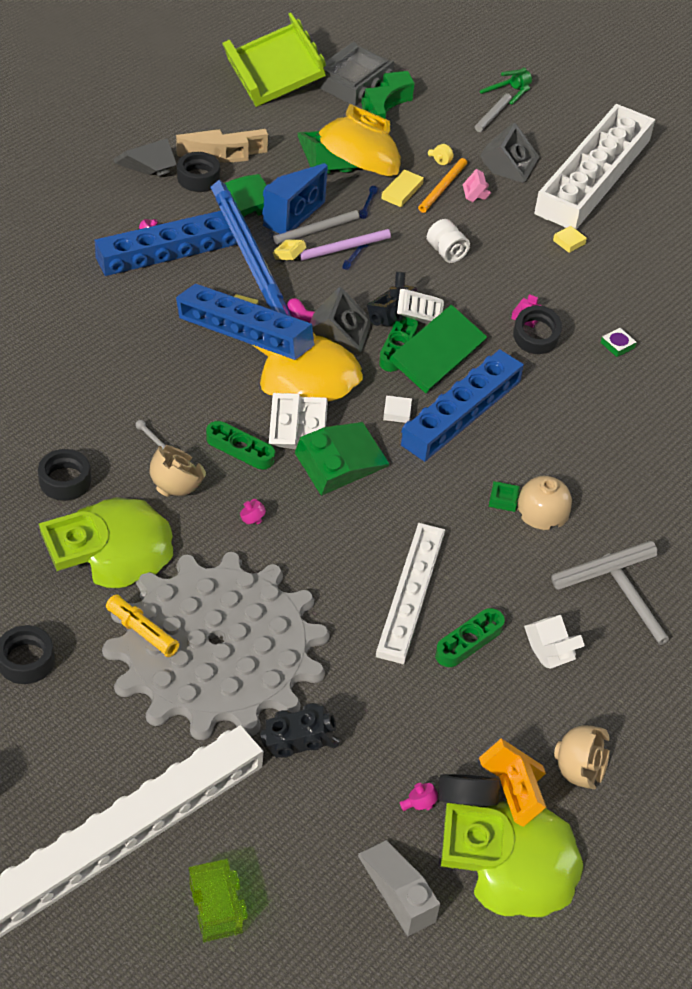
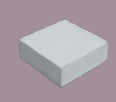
(397, 409)

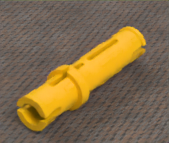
(133, 618)

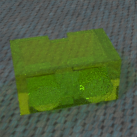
(215, 895)

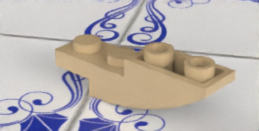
(225, 147)

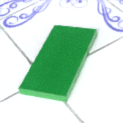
(438, 348)

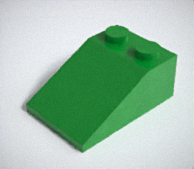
(318, 153)
(339, 455)

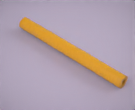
(443, 184)

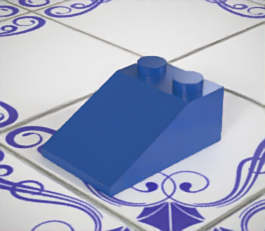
(294, 198)

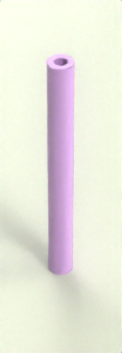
(345, 244)

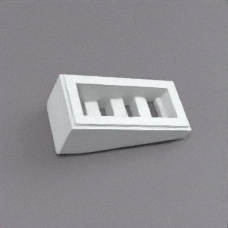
(422, 306)

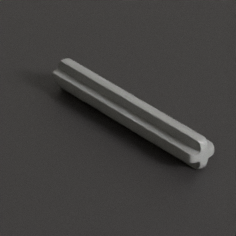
(604, 565)

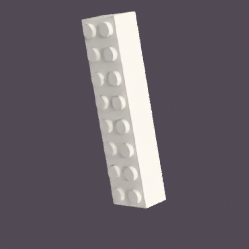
(594, 167)

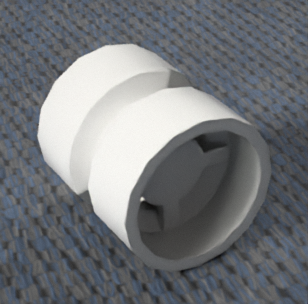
(448, 240)

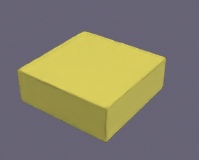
(569, 239)
(289, 249)

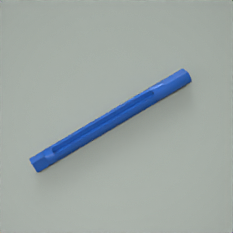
(249, 248)

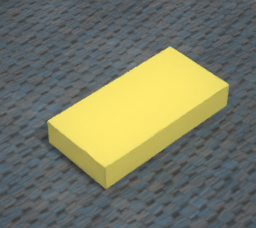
(402, 188)

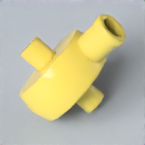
(442, 154)

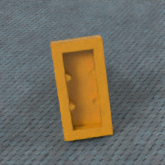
(518, 779)

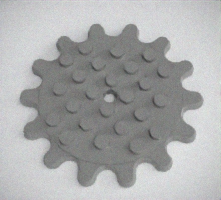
(225, 681)

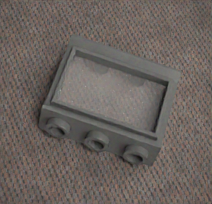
(352, 72)

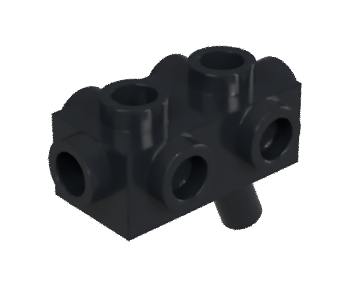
(384, 308)
(299, 731)

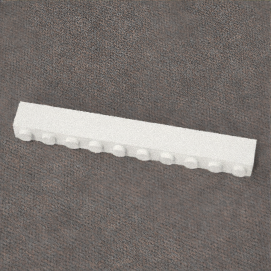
(125, 826)

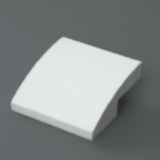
(295, 417)

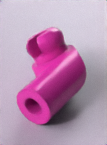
(298, 310)

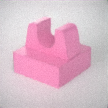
(476, 186)

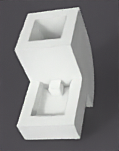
(551, 641)

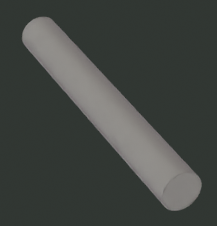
(493, 112)

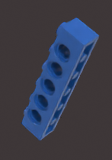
(163, 243)
(245, 321)
(461, 405)

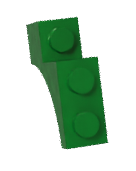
(394, 90)

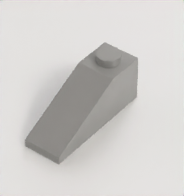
(401, 887)

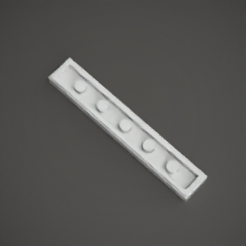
(410, 594)

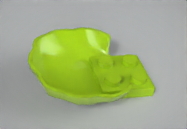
(115, 536)
(518, 867)

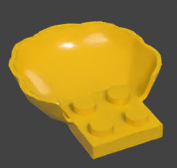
(362, 141)
(321, 372)

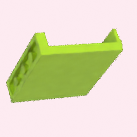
(276, 62)

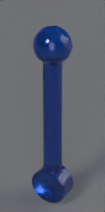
(363, 214)
(346, 265)

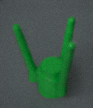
(519, 80)

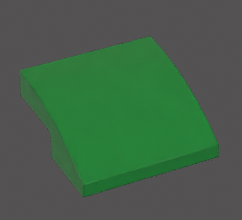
(248, 193)

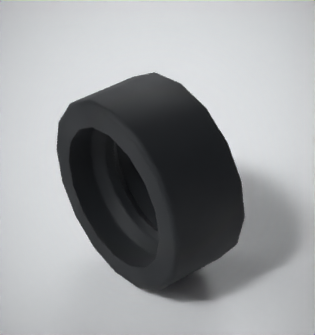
(202, 161)
(542, 314)
(64, 459)
(30, 672)
(469, 789)

